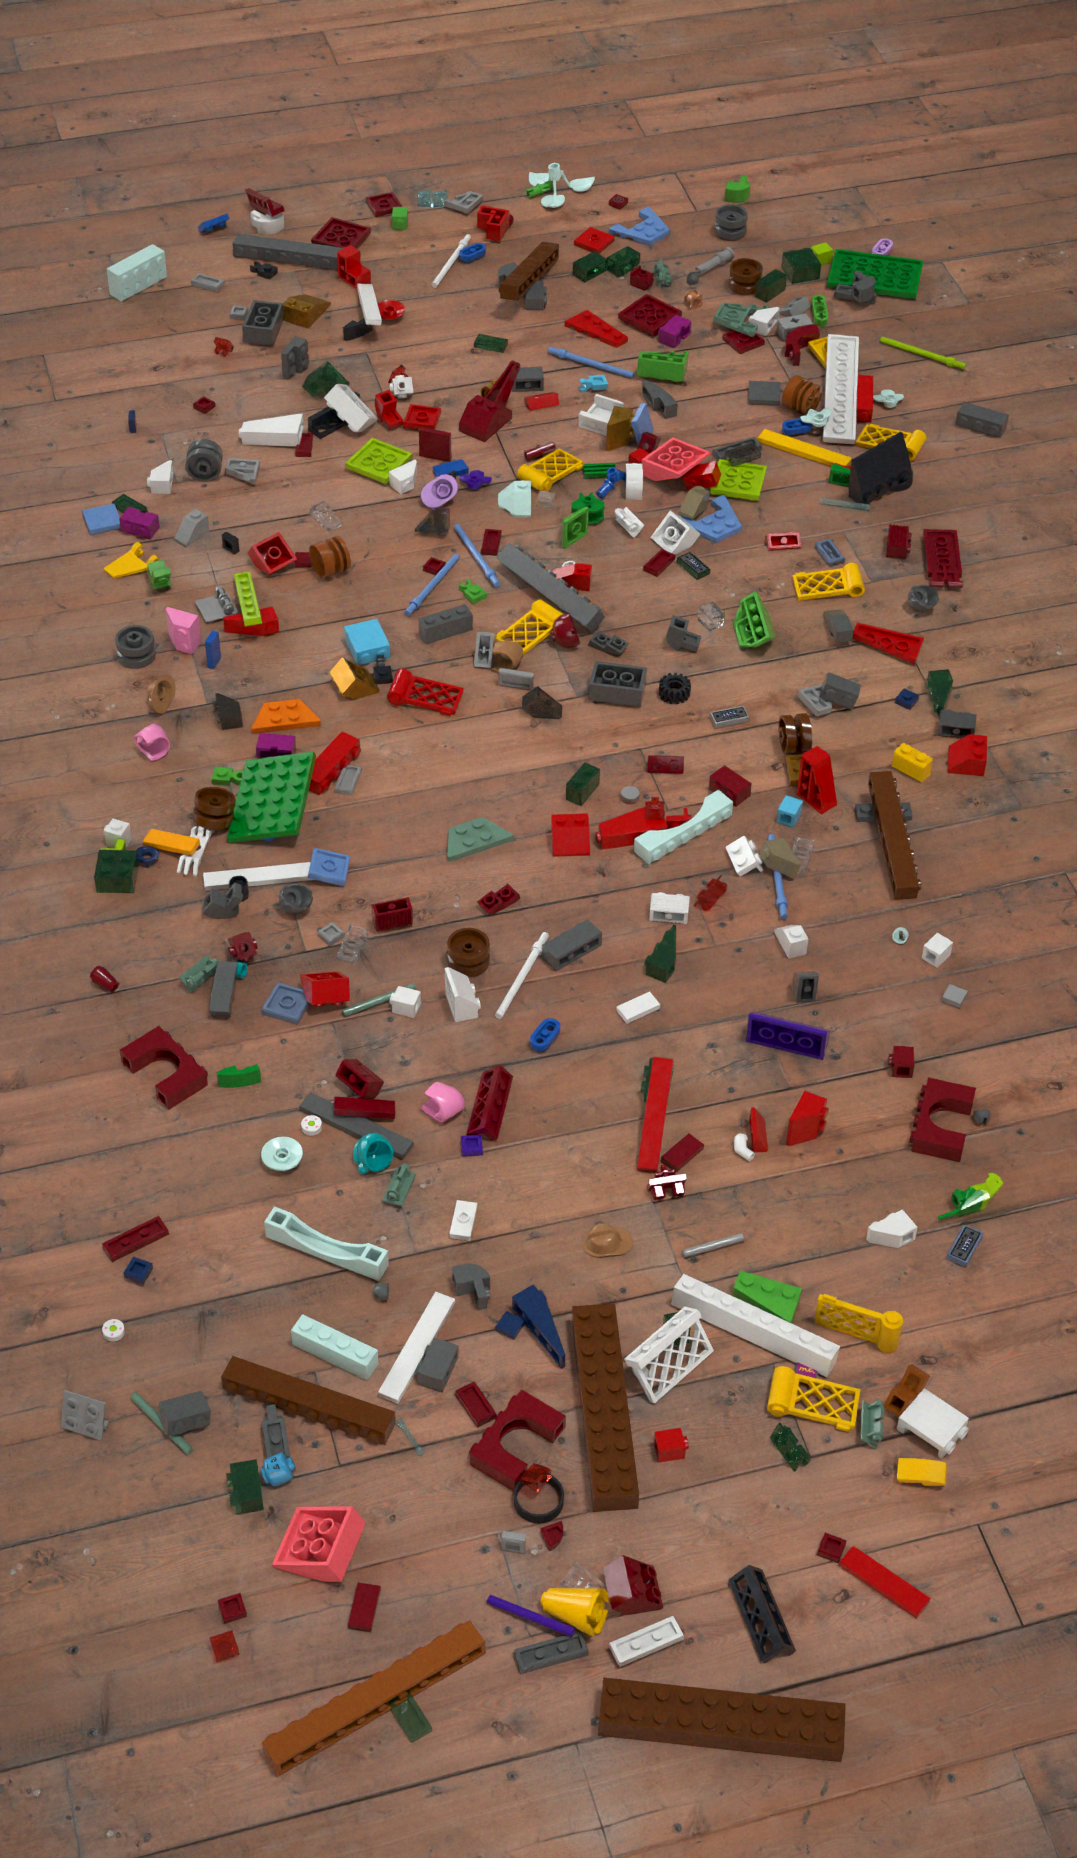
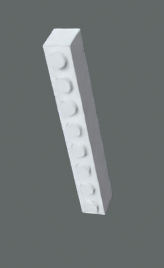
(756, 1325)

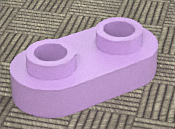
(883, 247)

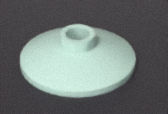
(278, 1148)

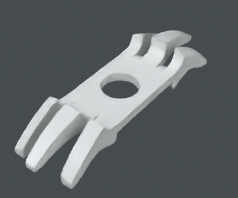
(196, 857)

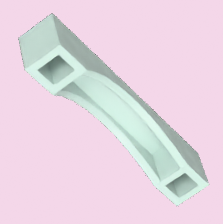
(655, 844)
(360, 1258)

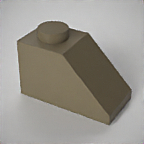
(694, 502)
(780, 857)

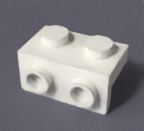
(744, 856)

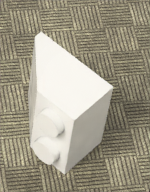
(675, 534)
(461, 996)

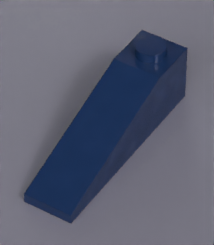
(533, 1307)

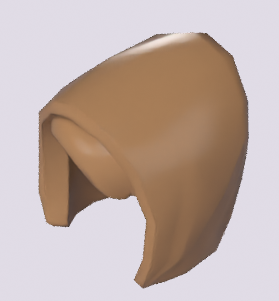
(507, 655)

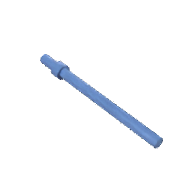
(562, 353)
(489, 573)
(416, 602)
(781, 900)

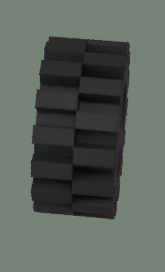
(674, 681)

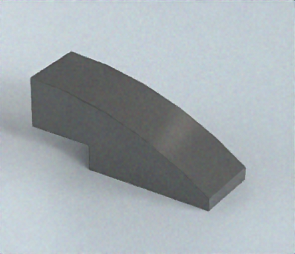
(659, 399)
(839, 625)
(223, 989)

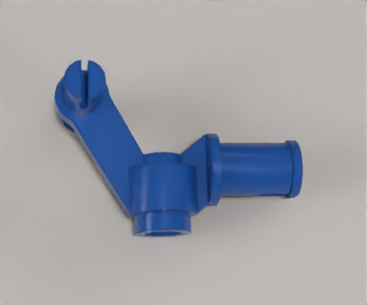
(614, 476)

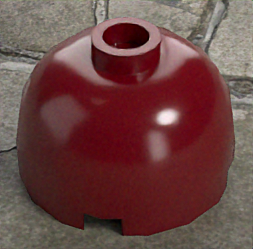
(564, 631)

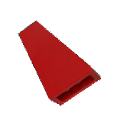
(625, 828)

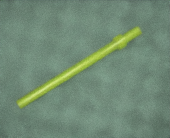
(949, 361)

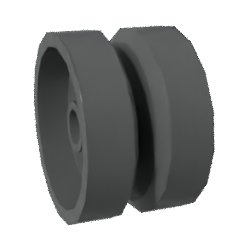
(731, 222)
(204, 460)
(135, 646)

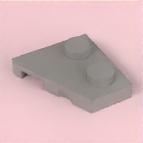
(464, 202)
(243, 469)
(811, 699)

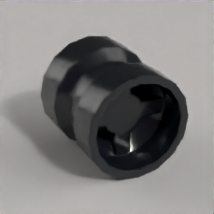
(244, 885)

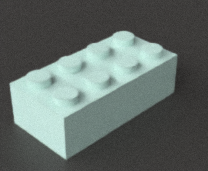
(137, 272)

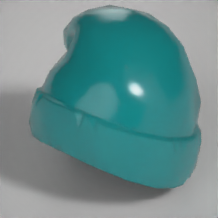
(372, 1153)

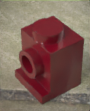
(641, 278)
(652, 441)

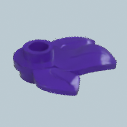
(475, 479)

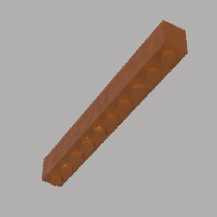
(370, 1699)

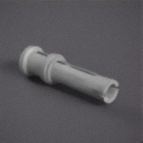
(718, 259)

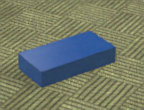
(458, 465)
(213, 651)

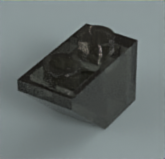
(435, 521)
(229, 712)

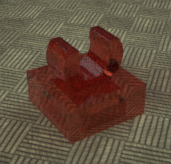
(223, 344)
(398, 371)
(654, 809)

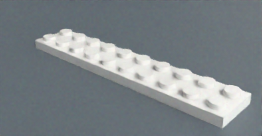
(841, 388)

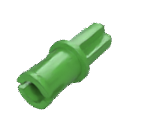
(539, 189)

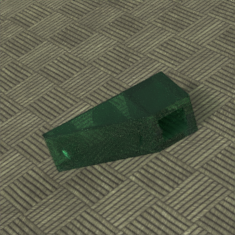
(940, 688)
(663, 959)

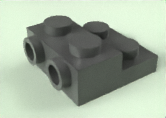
(294, 357)

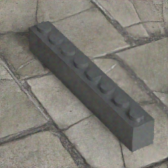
(285, 251)
(550, 587)

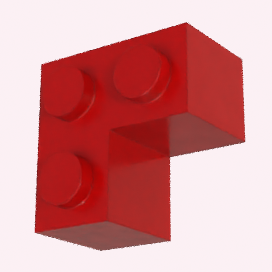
(493, 221)
(350, 267)

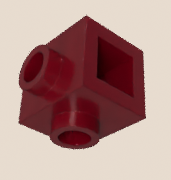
(236, 943)

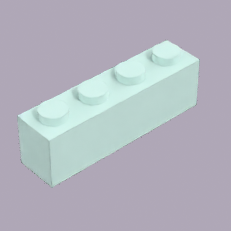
(334, 1347)

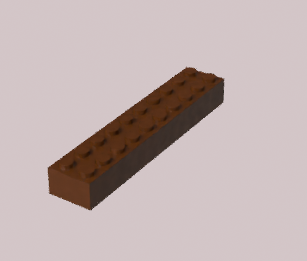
(604, 1408)
(722, 1719)

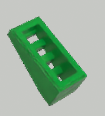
(838, 479)

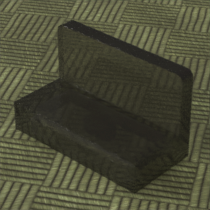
(742, 454)

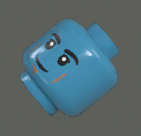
(278, 1469)

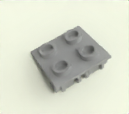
(216, 606)
(83, 1415)

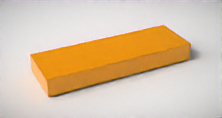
(171, 842)

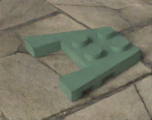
(734, 317)

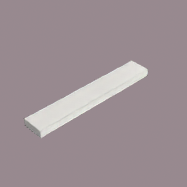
(369, 304)
(258, 875)
(413, 1351)

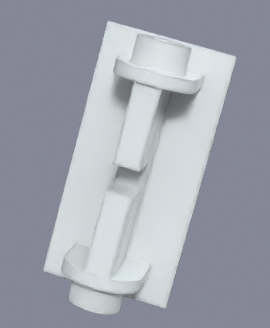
(628, 521)

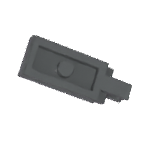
(845, 292)
(275, 1433)

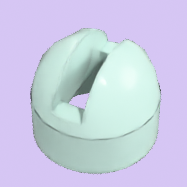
(896, 935)

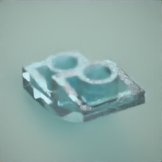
(431, 199)

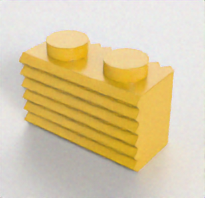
(912, 762)

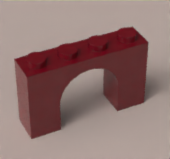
(159, 1046)
(930, 1138)
(522, 1413)

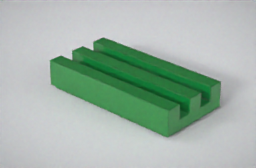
(596, 470)

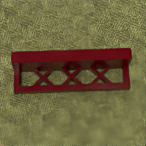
(263, 203)
(493, 1103)

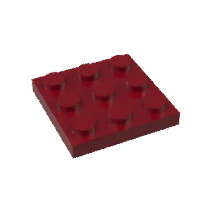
(341, 234)
(648, 314)

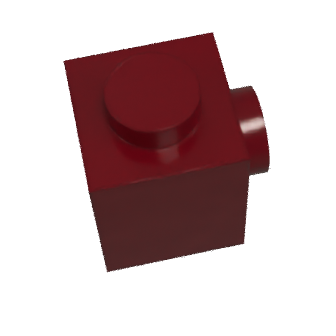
(902, 1061)

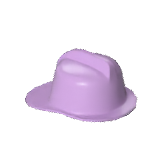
(439, 491)

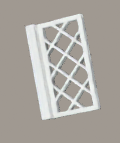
(664, 1340)

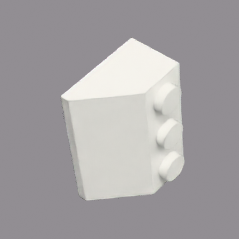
(350, 408)

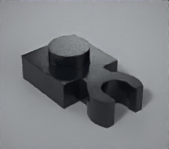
(266, 270)

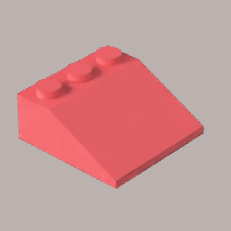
(672, 460)
(320, 1542)

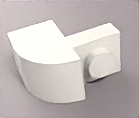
(266, 224)
(634, 481)

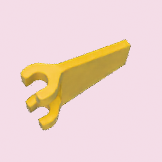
(129, 563)

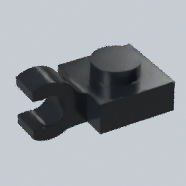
(382, 673)

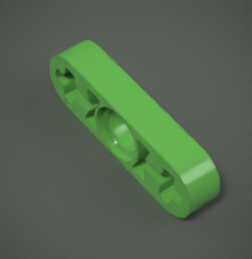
(819, 314)

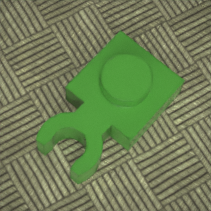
(472, 593)
(225, 776)

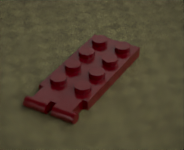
(942, 558)

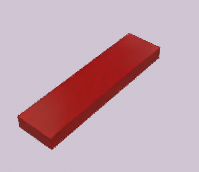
(884, 1581)

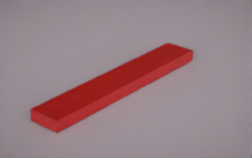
(655, 1114)

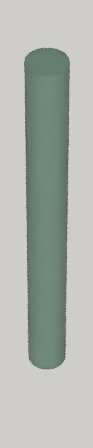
(372, 1002)
(153, 1415)

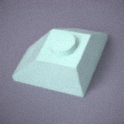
(516, 499)

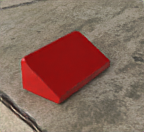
(542, 401)
(781, 541)
(758, 1131)

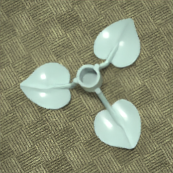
(554, 175)

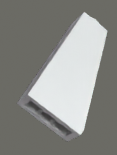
(273, 431)

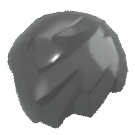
(922, 598)
(295, 898)

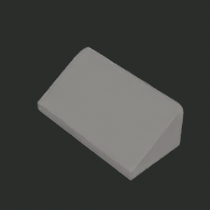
(795, 307)

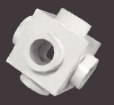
(405, 382)

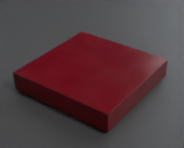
(382, 203)
(742, 342)
(435, 444)

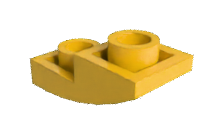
(922, 1471)

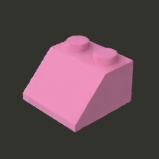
(183, 630)

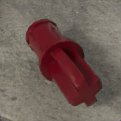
(539, 450)

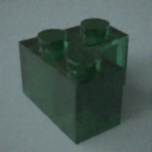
(323, 379)

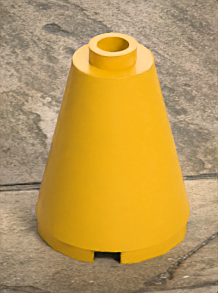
(578, 1607)

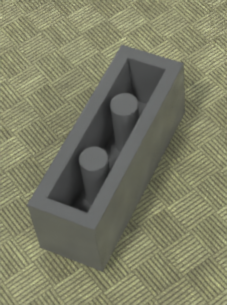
(982, 419)
(445, 624)
(571, 945)

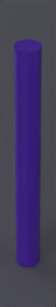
(531, 1615)

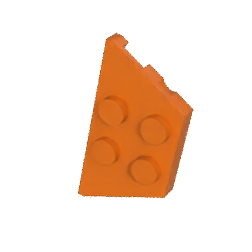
(284, 716)

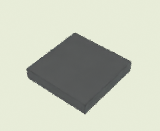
(764, 393)

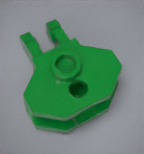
(595, 506)

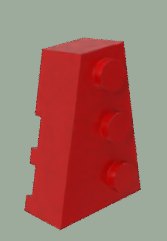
(817, 780)

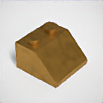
(619, 428)
(353, 680)

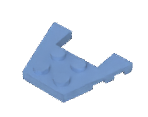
(646, 232)
(719, 524)

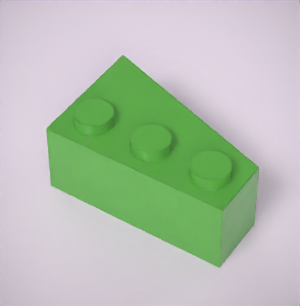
(663, 366)
(768, 1295)

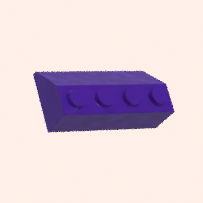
(787, 1035)

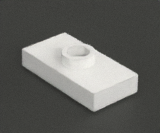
(463, 1220)

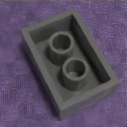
(263, 322)
(617, 683)

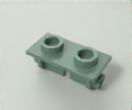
(662, 273)
(199, 973)
(399, 1186)
(871, 1427)

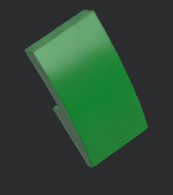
(234, 1078)

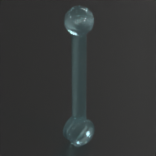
(419, 1450)

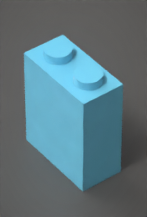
(366, 641)

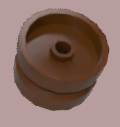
(744, 274)
(795, 733)
(214, 808)
(468, 951)

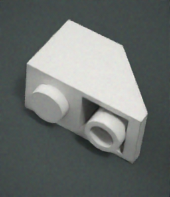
(892, 1231)

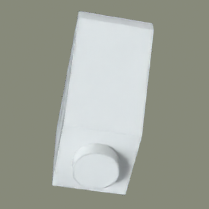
(765, 319)
(403, 477)
(161, 479)
(792, 940)

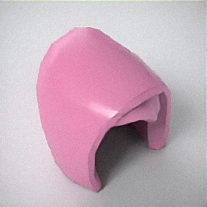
(152, 741)
(444, 1102)

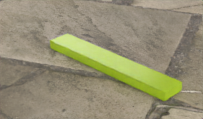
(247, 598)

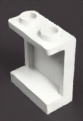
(598, 414)
(934, 1422)

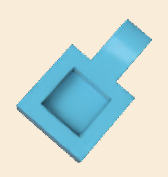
(595, 382)

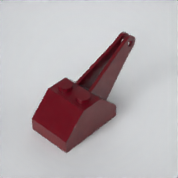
(488, 414)

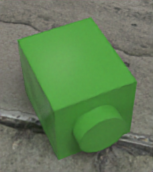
(400, 218)

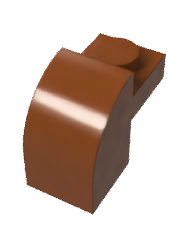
(908, 1389)

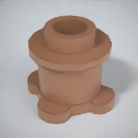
(693, 299)

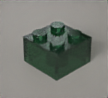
(801, 265)
(116, 871)

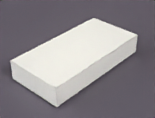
(638, 1007)

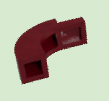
(799, 339)

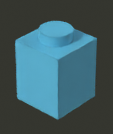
(789, 811)

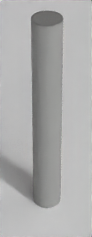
(712, 1245)

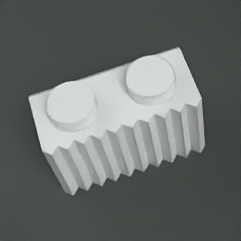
(669, 908)

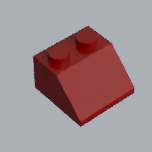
(271, 554)
(968, 755)
(570, 834)
(325, 988)
(807, 1119)

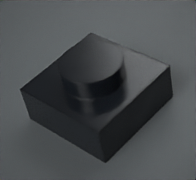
(230, 542)

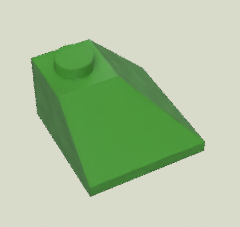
(574, 527)

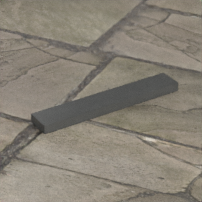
(353, 1125)

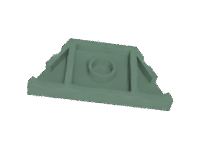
(475, 837)

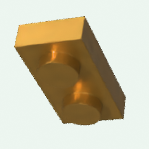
(793, 768)

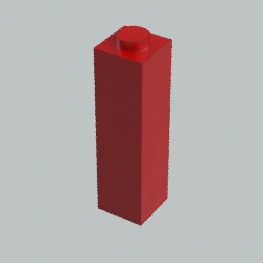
(864, 398)

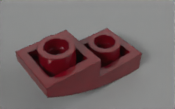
(500, 900)

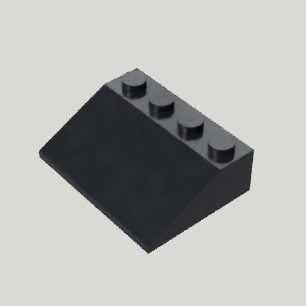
(879, 470)

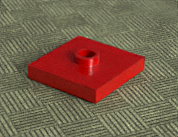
(594, 240)
(421, 416)

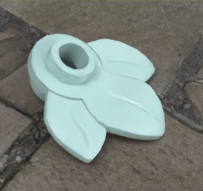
(888, 397)
(817, 418)

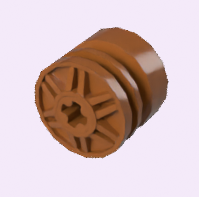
(801, 394)
(330, 556)

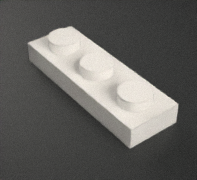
(646, 1641)

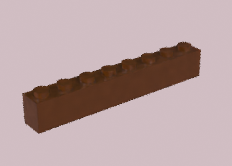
(529, 271)
(893, 835)
(308, 1400)

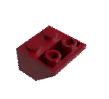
(632, 1586)

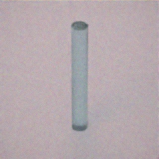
(846, 504)

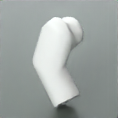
(740, 1147)

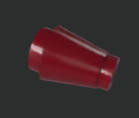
(103, 978)

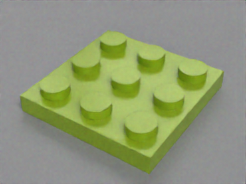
(377, 459)
(740, 481)

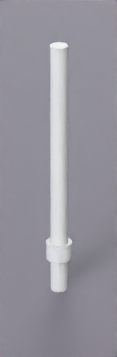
(462, 244)
(536, 950)

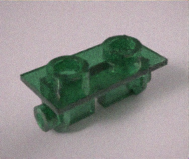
(786, 1444)

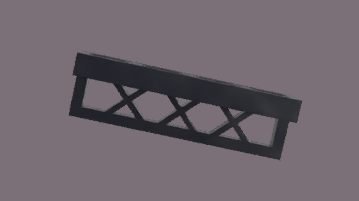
(322, 420)
(769, 1611)

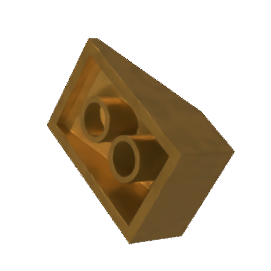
(304, 309)

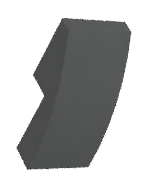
(608, 645)

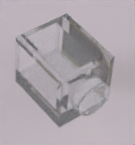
(711, 616)

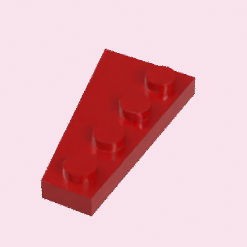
(596, 328)
(892, 642)

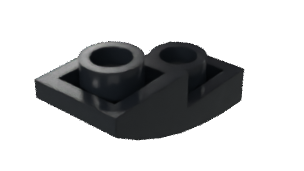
(356, 329)

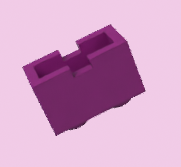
(674, 330)
(139, 523)
(275, 745)

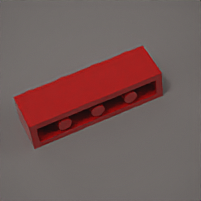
(332, 760)

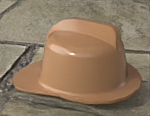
(161, 693)
(607, 1241)

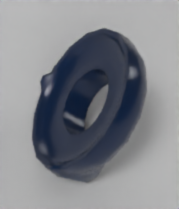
(146, 850)

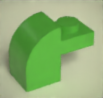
(738, 191)
(159, 574)

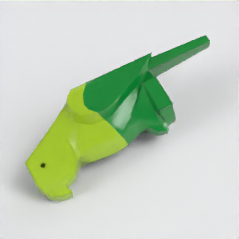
(974, 1198)

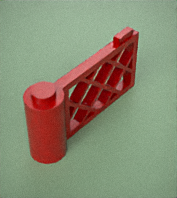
(404, 683)

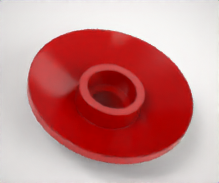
(391, 309)

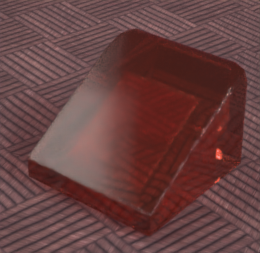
(536, 1476)

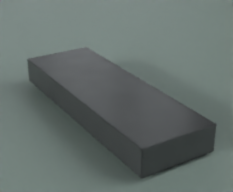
(719, 453)
(550, 1652)

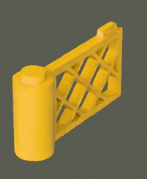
(914, 440)
(540, 478)
(849, 575)
(543, 614)
(885, 1329)
(785, 1389)

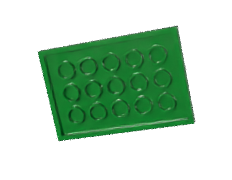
(892, 274)
(272, 797)

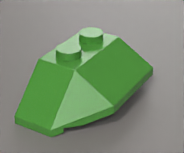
(753, 622)

